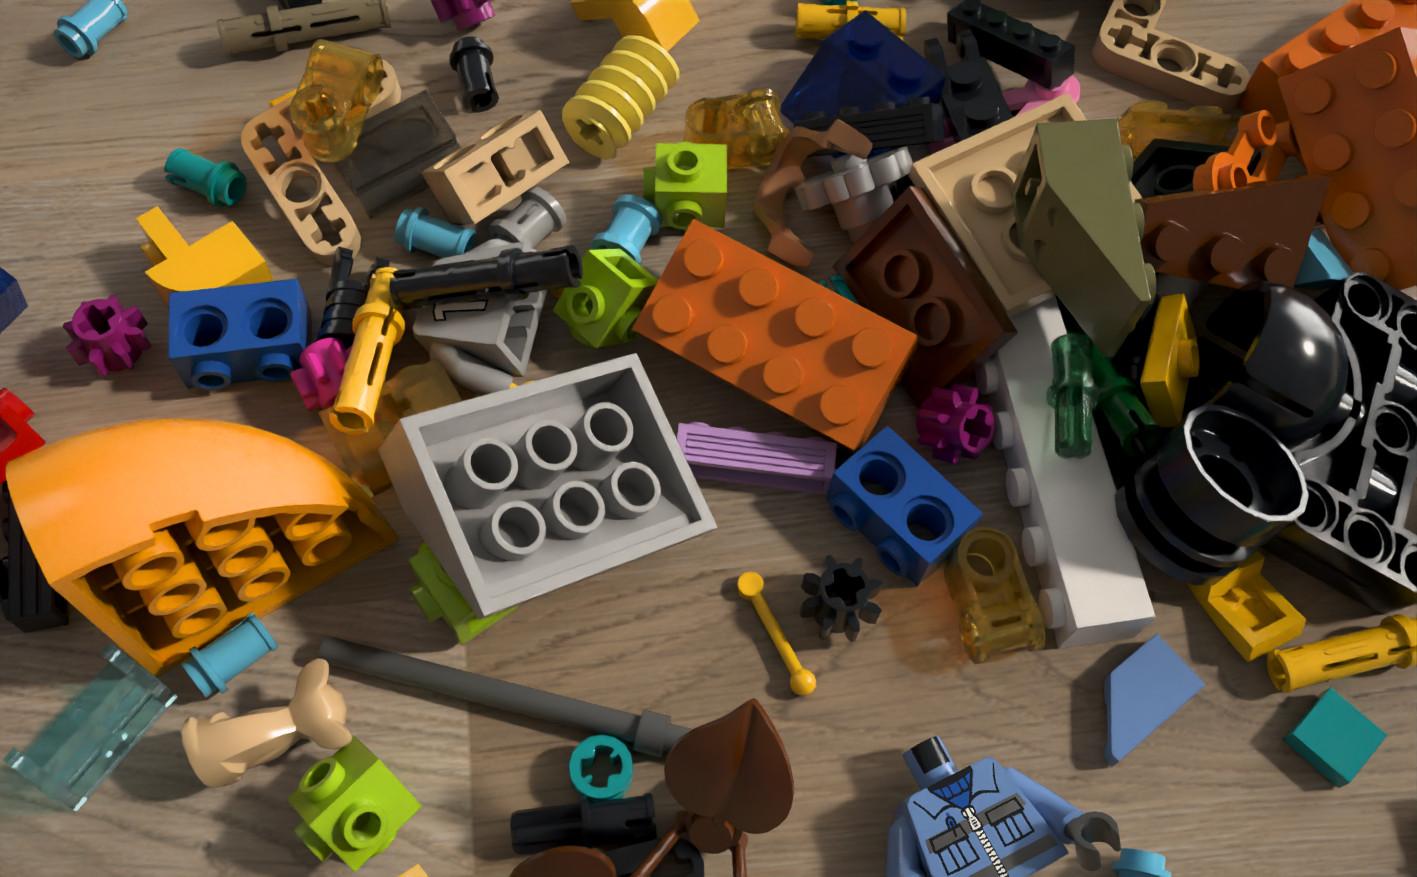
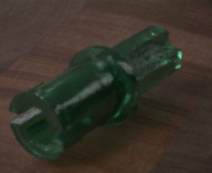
(1073, 395)

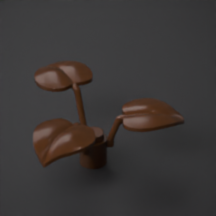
(726, 777)

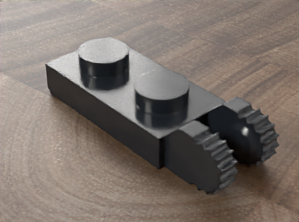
(970, 92)

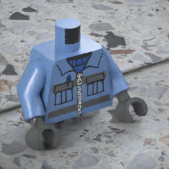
(986, 822)

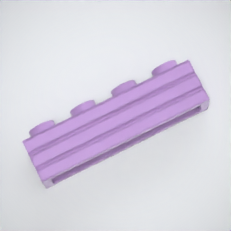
(758, 458)

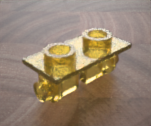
(1153, 120)

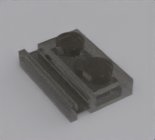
(395, 151)

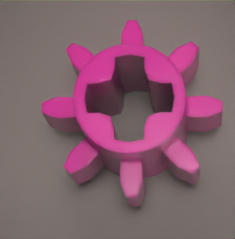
(321, 372)

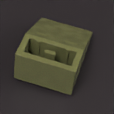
(1083, 226)

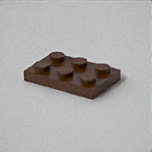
(924, 281)

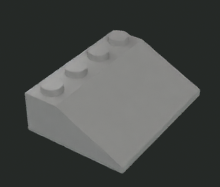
(545, 483)

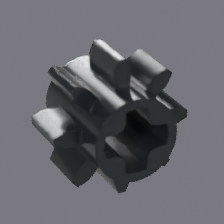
(850, 584)

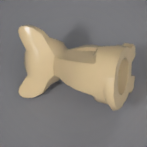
(226, 747)

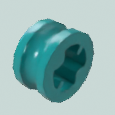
(585, 756)

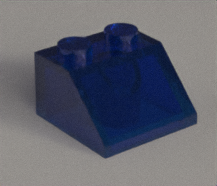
(860, 68)

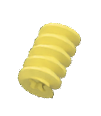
(619, 95)

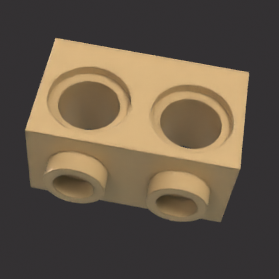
(495, 167)

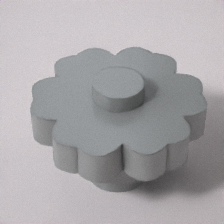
(856, 188)

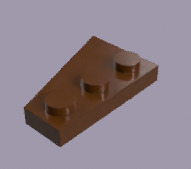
(1234, 232)

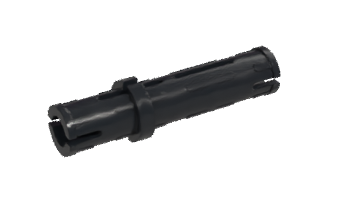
(508, 275)

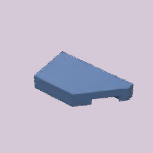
(1144, 695)

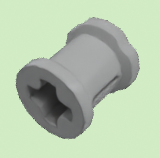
(531, 219)

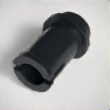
(472, 62)

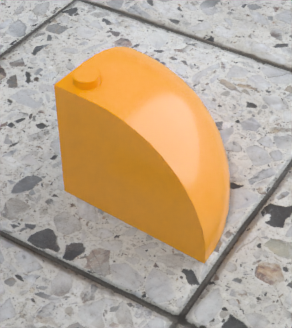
(187, 528)

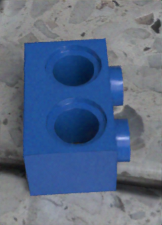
(241, 322)
(914, 497)

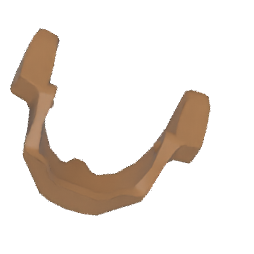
(786, 173)

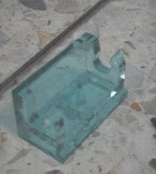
(94, 731)

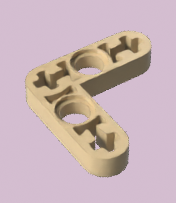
(1140, 36)
(301, 164)

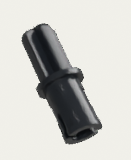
(583, 824)

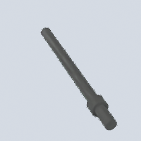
(649, 732)

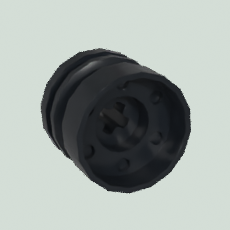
(1210, 495)

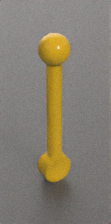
(751, 588)

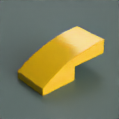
(1250, 610)

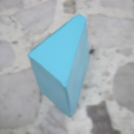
(1321, 264)

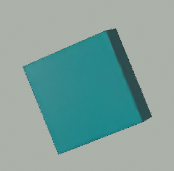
(1335, 737)

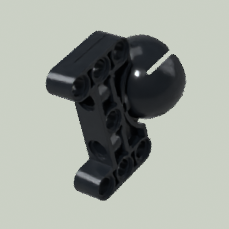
(1343, 399)

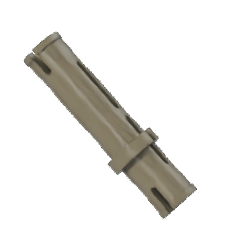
(301, 24)

